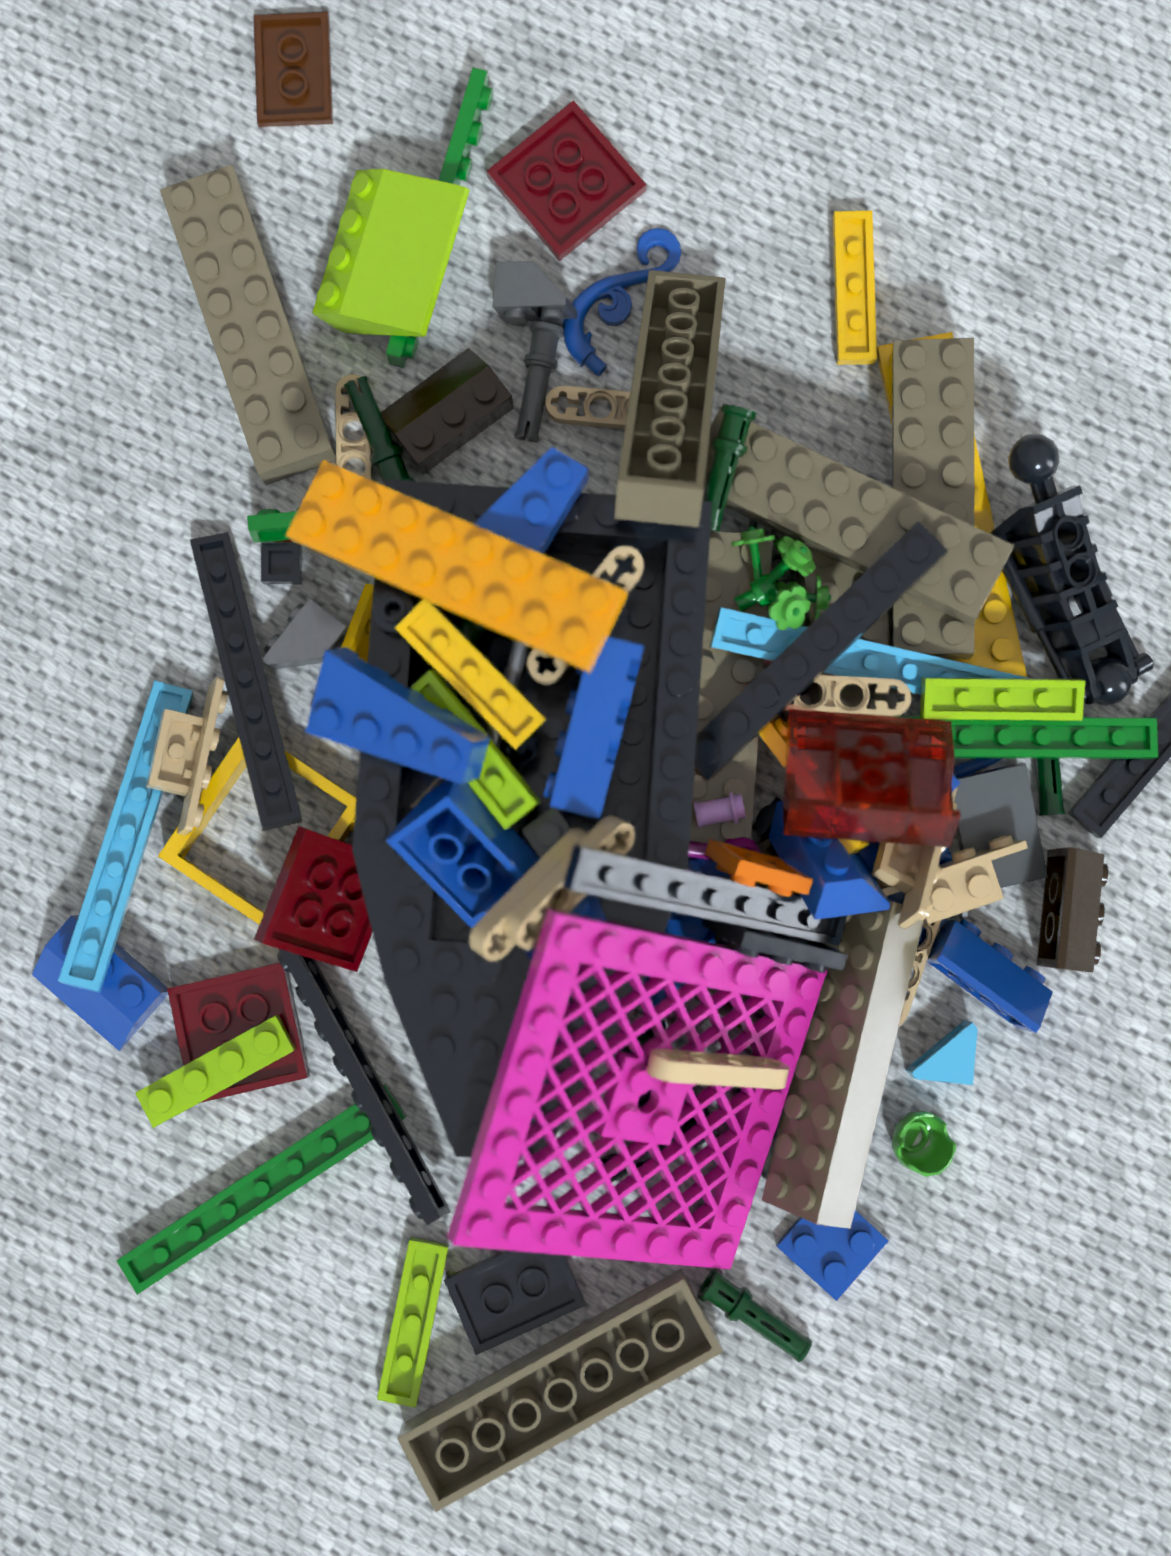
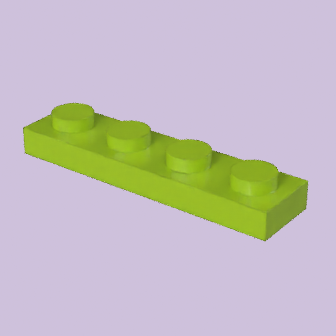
(1002, 698)
(499, 783)
(215, 1071)
(413, 1322)

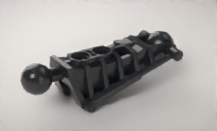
(1058, 561)

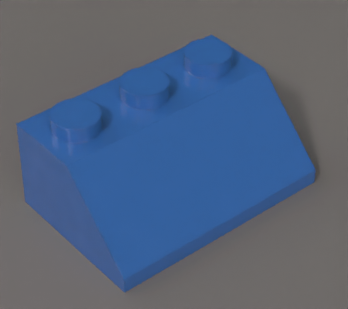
(462, 850)
(840, 879)
(991, 975)
(126, 996)

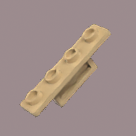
(183, 754)
(913, 872)
(967, 879)

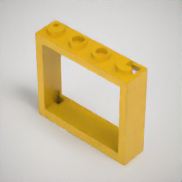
(212, 797)

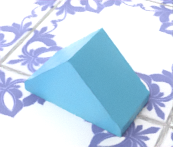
(950, 1058)

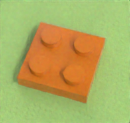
(752, 866)

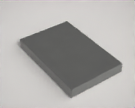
(1000, 805)

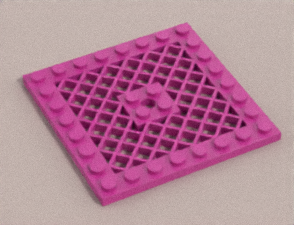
(715, 1229)

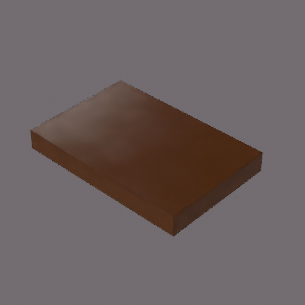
(293, 69)

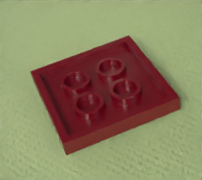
(566, 180)
(318, 903)
(228, 1006)

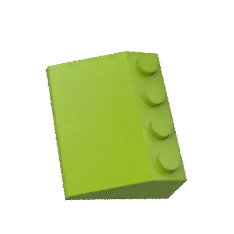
(390, 254)

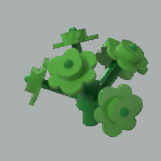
(785, 601)

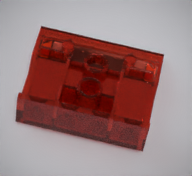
(869, 778)

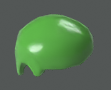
(935, 1156)

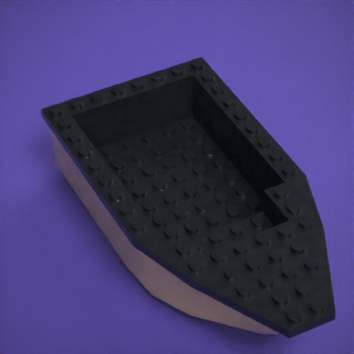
(445, 993)

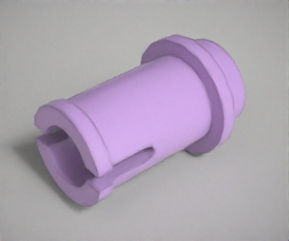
(720, 810)

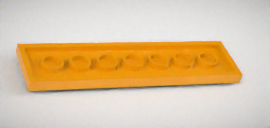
(457, 566)

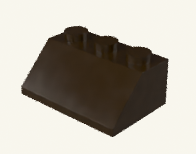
(447, 410)
(1072, 909)

